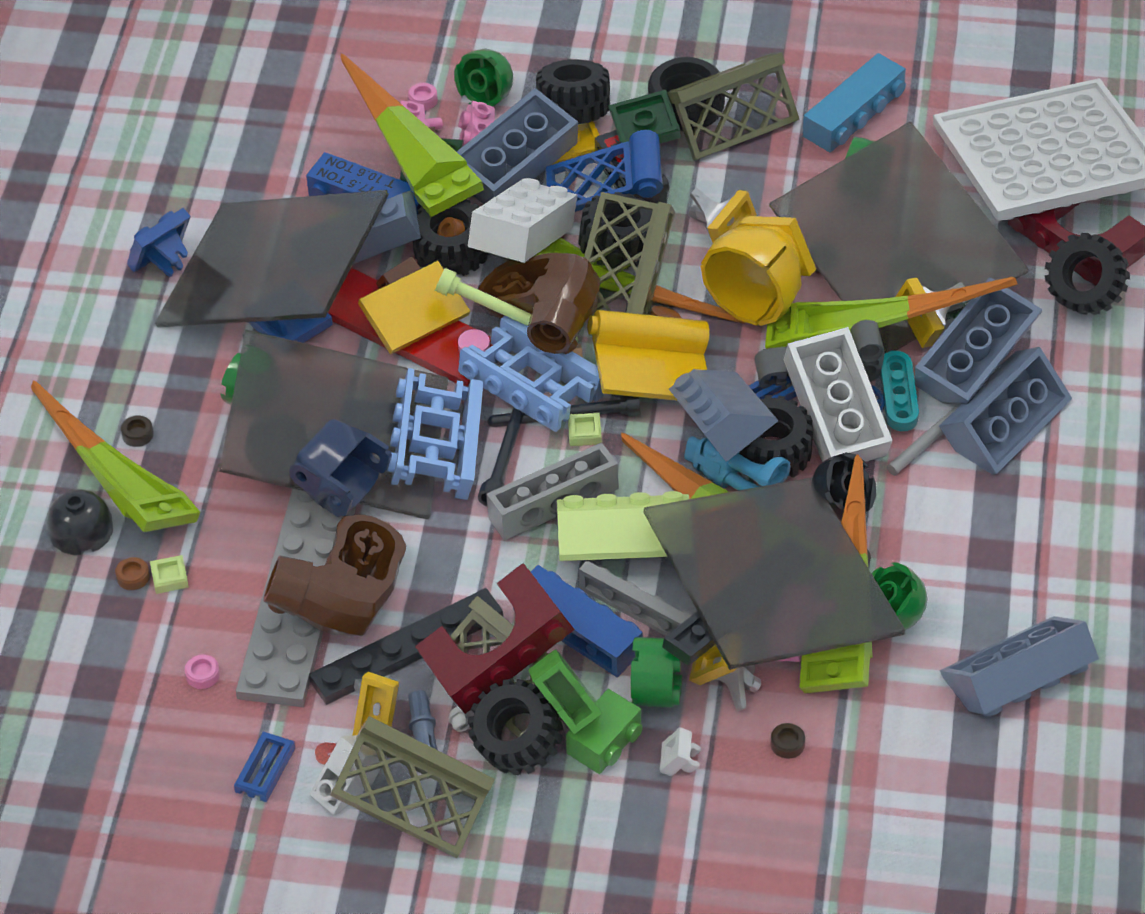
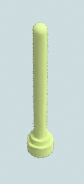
(451, 284)

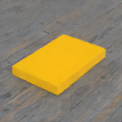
(412, 308)

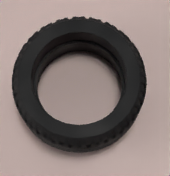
(682, 72)

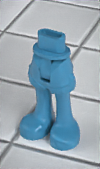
(724, 474)

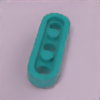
(900, 409)

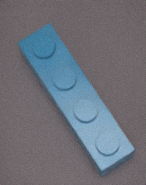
(854, 102)

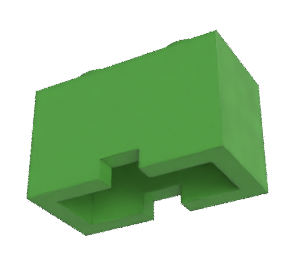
(565, 691)
(606, 736)

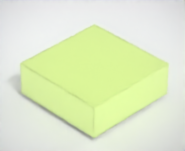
(584, 429)
(169, 574)

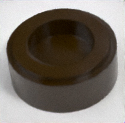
(137, 431)
(787, 740)

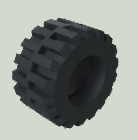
(577, 88)
(621, 229)
(449, 251)
(1064, 262)
(795, 432)
(495, 711)

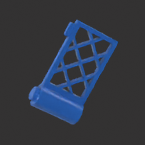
(640, 164)

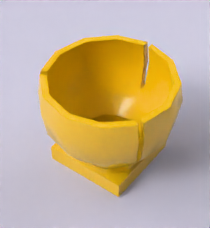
(757, 268)

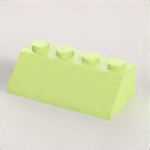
(609, 526)

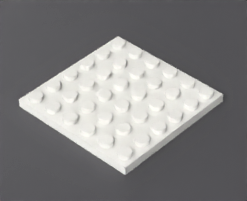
(1046, 148)

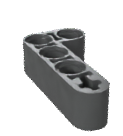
(866, 338)

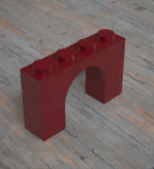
(1047, 232)
(536, 630)

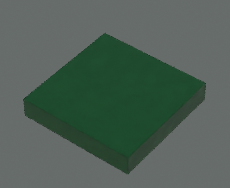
(645, 113)

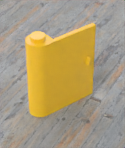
(645, 352)

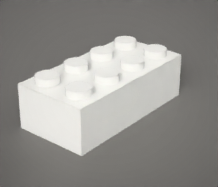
(522, 220)
(837, 396)

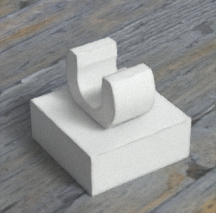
(677, 753)

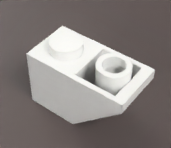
(332, 769)

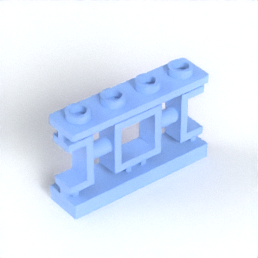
(522, 393)
(460, 436)

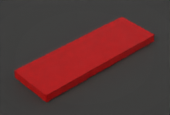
(435, 352)

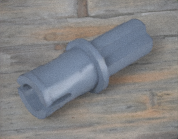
(421, 720)

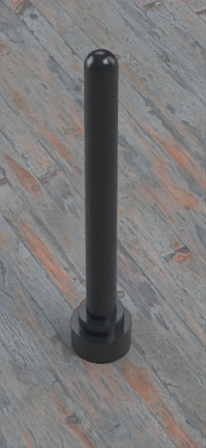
(625, 404)
(503, 457)

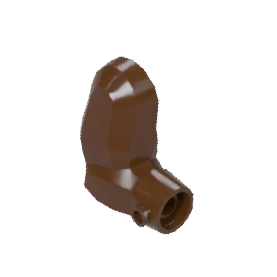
(554, 289)
(350, 586)

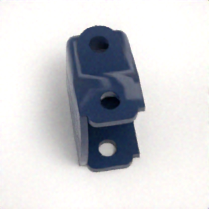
(339, 466)

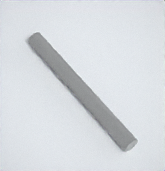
(918, 446)

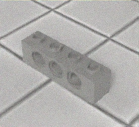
(535, 496)

